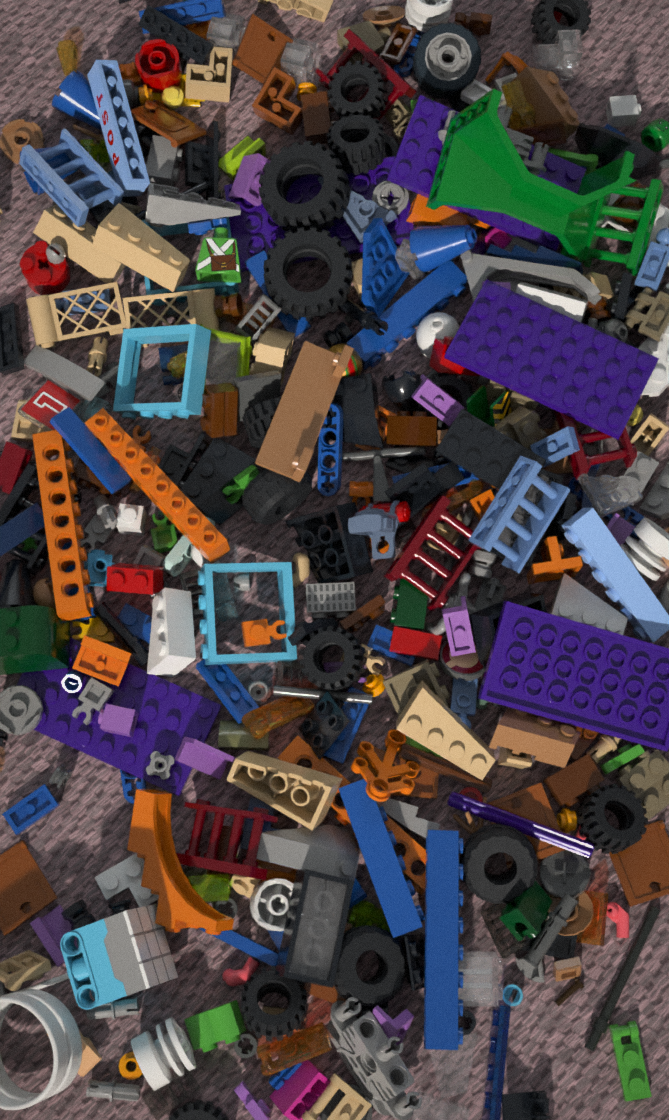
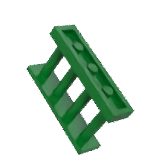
(640, 238)

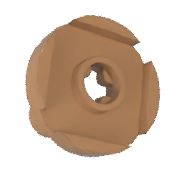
(20, 129)

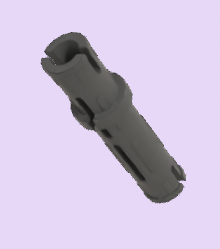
(546, 937)

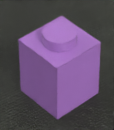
(118, 720)

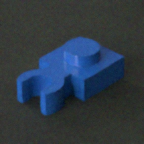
(204, 226)

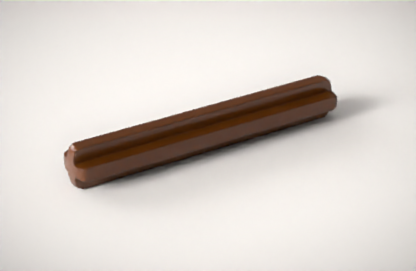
(443, 767)

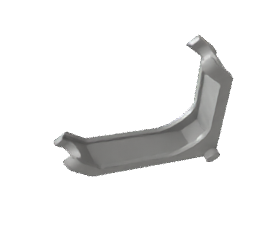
(497, 269)

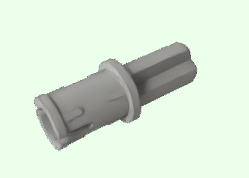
(105, 511)
(114, 1009)
(113, 1090)

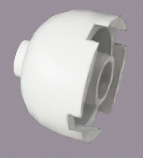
(435, 326)
(271, 903)

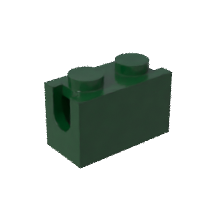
(410, 606)
(526, 912)

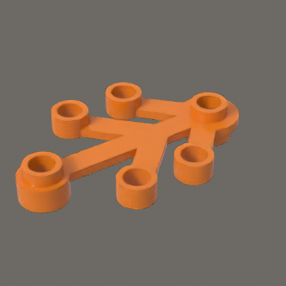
(378, 787)

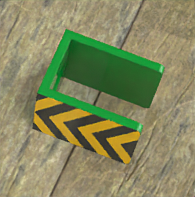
(478, 407)

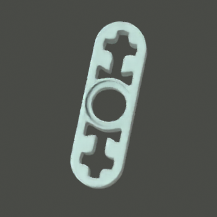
(179, 555)

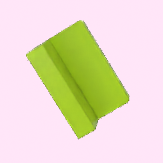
(231, 161)

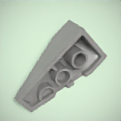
(171, 207)
(323, 850)

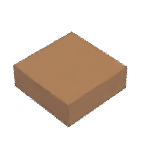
(567, 969)

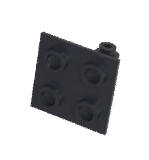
(324, 724)
(415, 949)
(525, 1106)

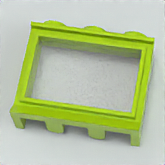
(227, 357)

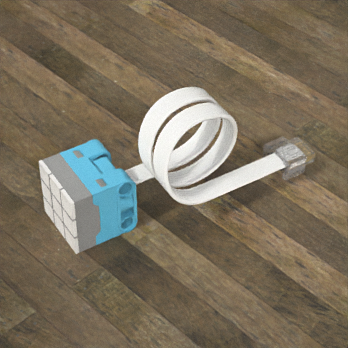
(112, 961)

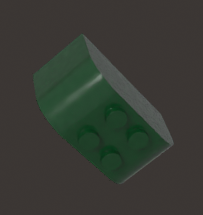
(33, 640)

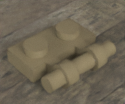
(657, 318)

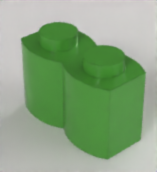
(215, 1026)

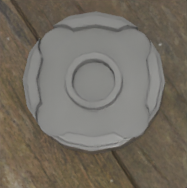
(23, 716)

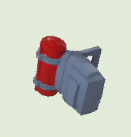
(380, 521)

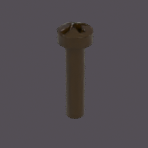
(578, 984)

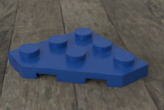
(380, 269)

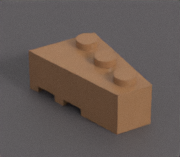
(547, 98)
(535, 735)

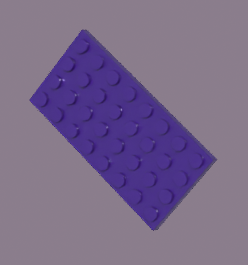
(418, 160)
(257, 231)
(552, 359)
(579, 676)
(163, 720)

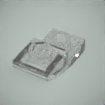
(406, 262)

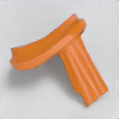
(508, 59)

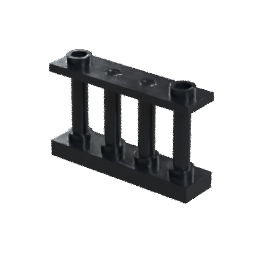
(19, 500)

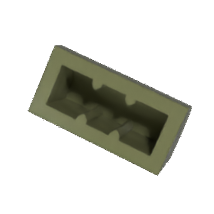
(238, 737)

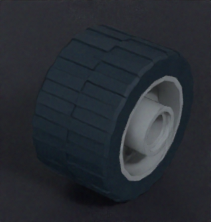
(447, 43)

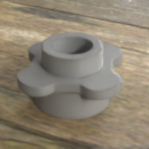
(164, 771)

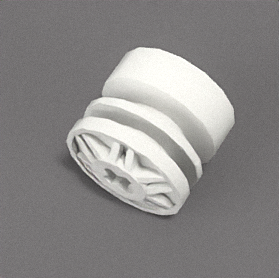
(427, 13)
(649, 549)
(165, 1052)

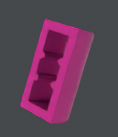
(300, 1091)

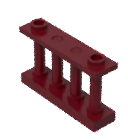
(370, 56)
(582, 462)
(413, 550)
(230, 864)

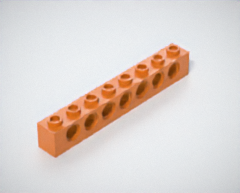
(158, 487)
(79, 605)
(300, 750)

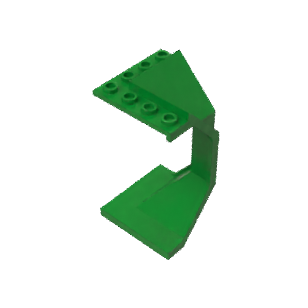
(486, 173)

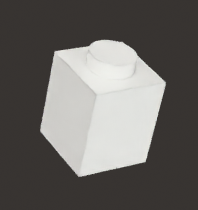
(622, 111)
(131, 519)

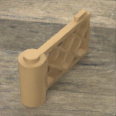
(199, 306)
(46, 321)

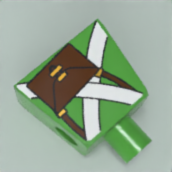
(219, 259)

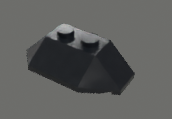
(611, 146)

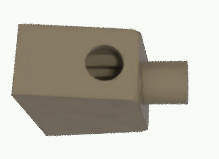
(368, 34)

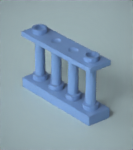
(58, 190)
(504, 505)

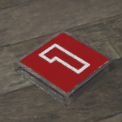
(47, 402)

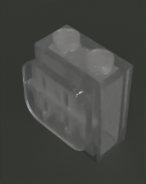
(480, 978)

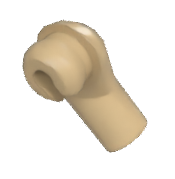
(302, 566)

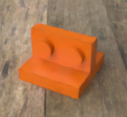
(553, 566)
(102, 660)

